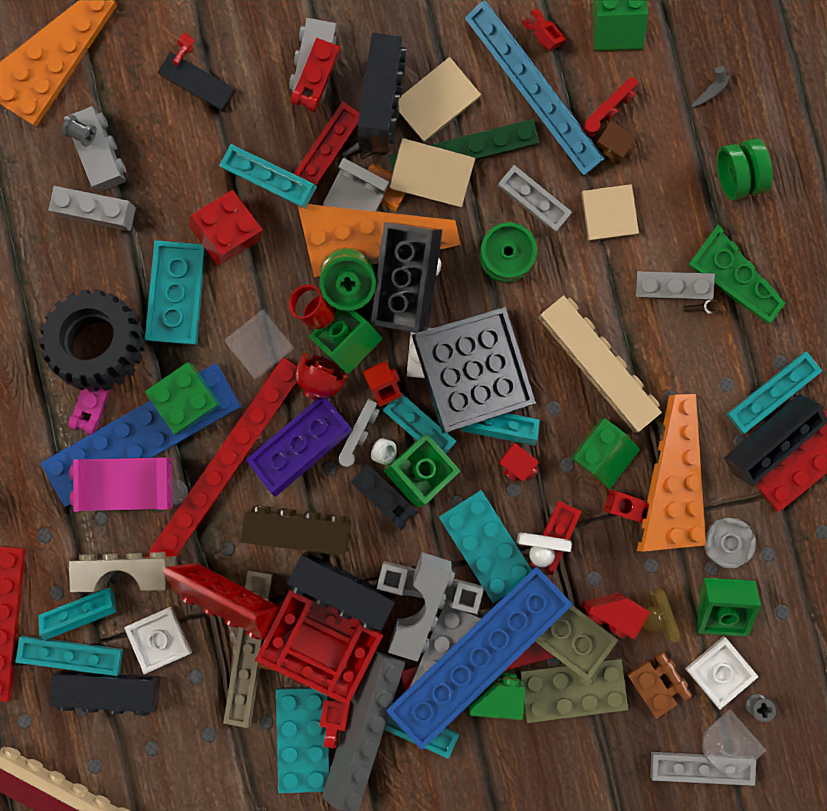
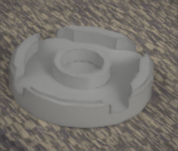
(729, 542)

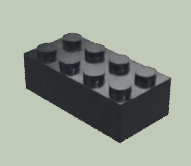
(381, 93)
(406, 276)
(342, 591)

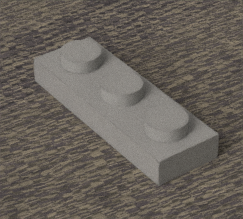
(534, 198)
(675, 285)

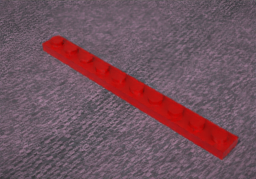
(227, 460)

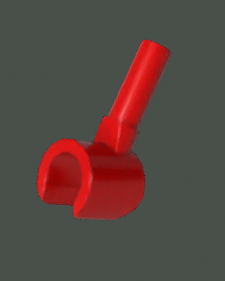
(186, 43)

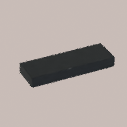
(197, 82)

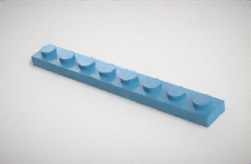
(534, 87)

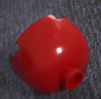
(319, 377)

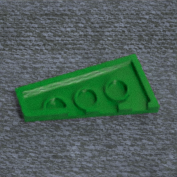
(736, 276)

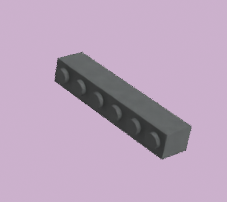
(363, 732)

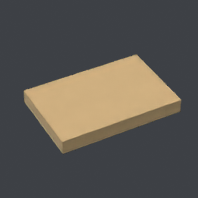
(437, 100)
(431, 172)

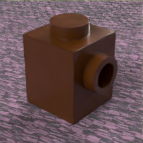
(616, 143)

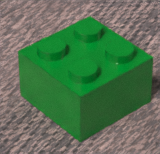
(183, 398)

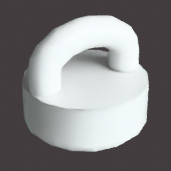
(383, 451)

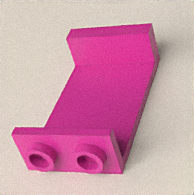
(121, 484)

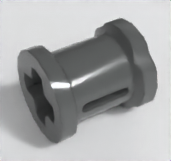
(79, 130)
(754, 702)

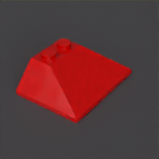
(318, 647)

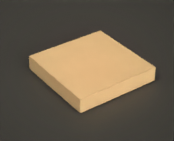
(609, 212)

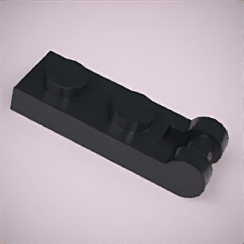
(383, 496)

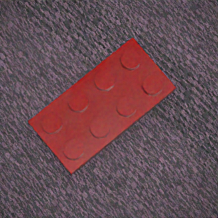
(797, 471)

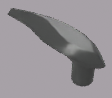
(714, 89)

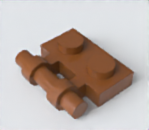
(652, 689)

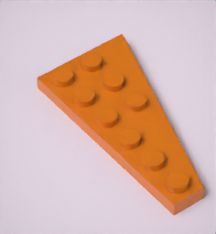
(44, 63)
(338, 228)
(675, 490)

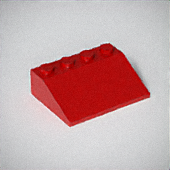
(223, 598)

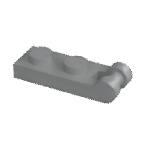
(358, 434)

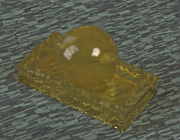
(662, 616)

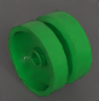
(744, 169)
(507, 237)
(352, 293)

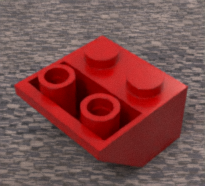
(620, 613)

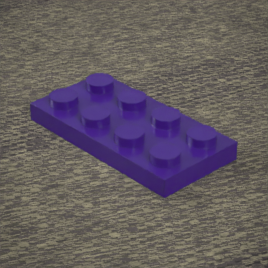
(299, 445)

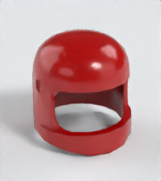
(318, 311)

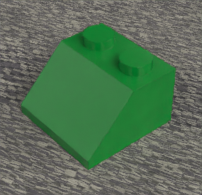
(619, 24)
(346, 339)
(605, 452)
(422, 471)
(727, 607)
(501, 698)

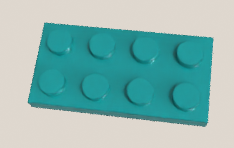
(175, 292)
(486, 545)
(300, 740)

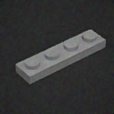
(695, 769)

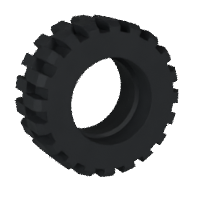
(70, 319)

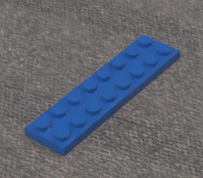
(135, 435)
(479, 658)

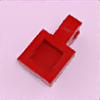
(547, 32)
(334, 718)

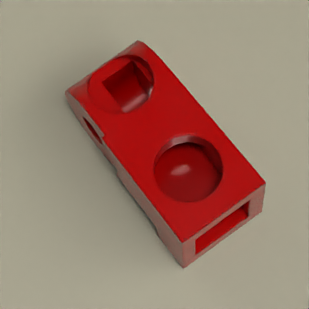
(626, 506)

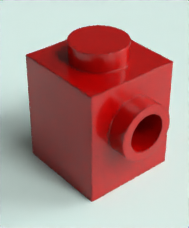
(383, 383)
(518, 464)

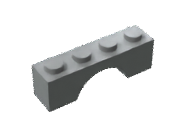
(399, 580)
(411, 633)

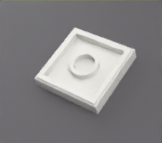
(158, 640)
(721, 672)

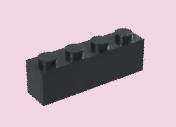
(776, 439)
(104, 692)

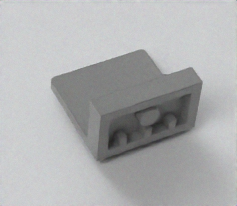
(356, 188)

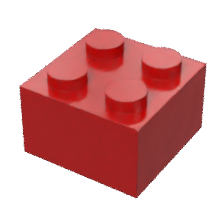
(225, 227)

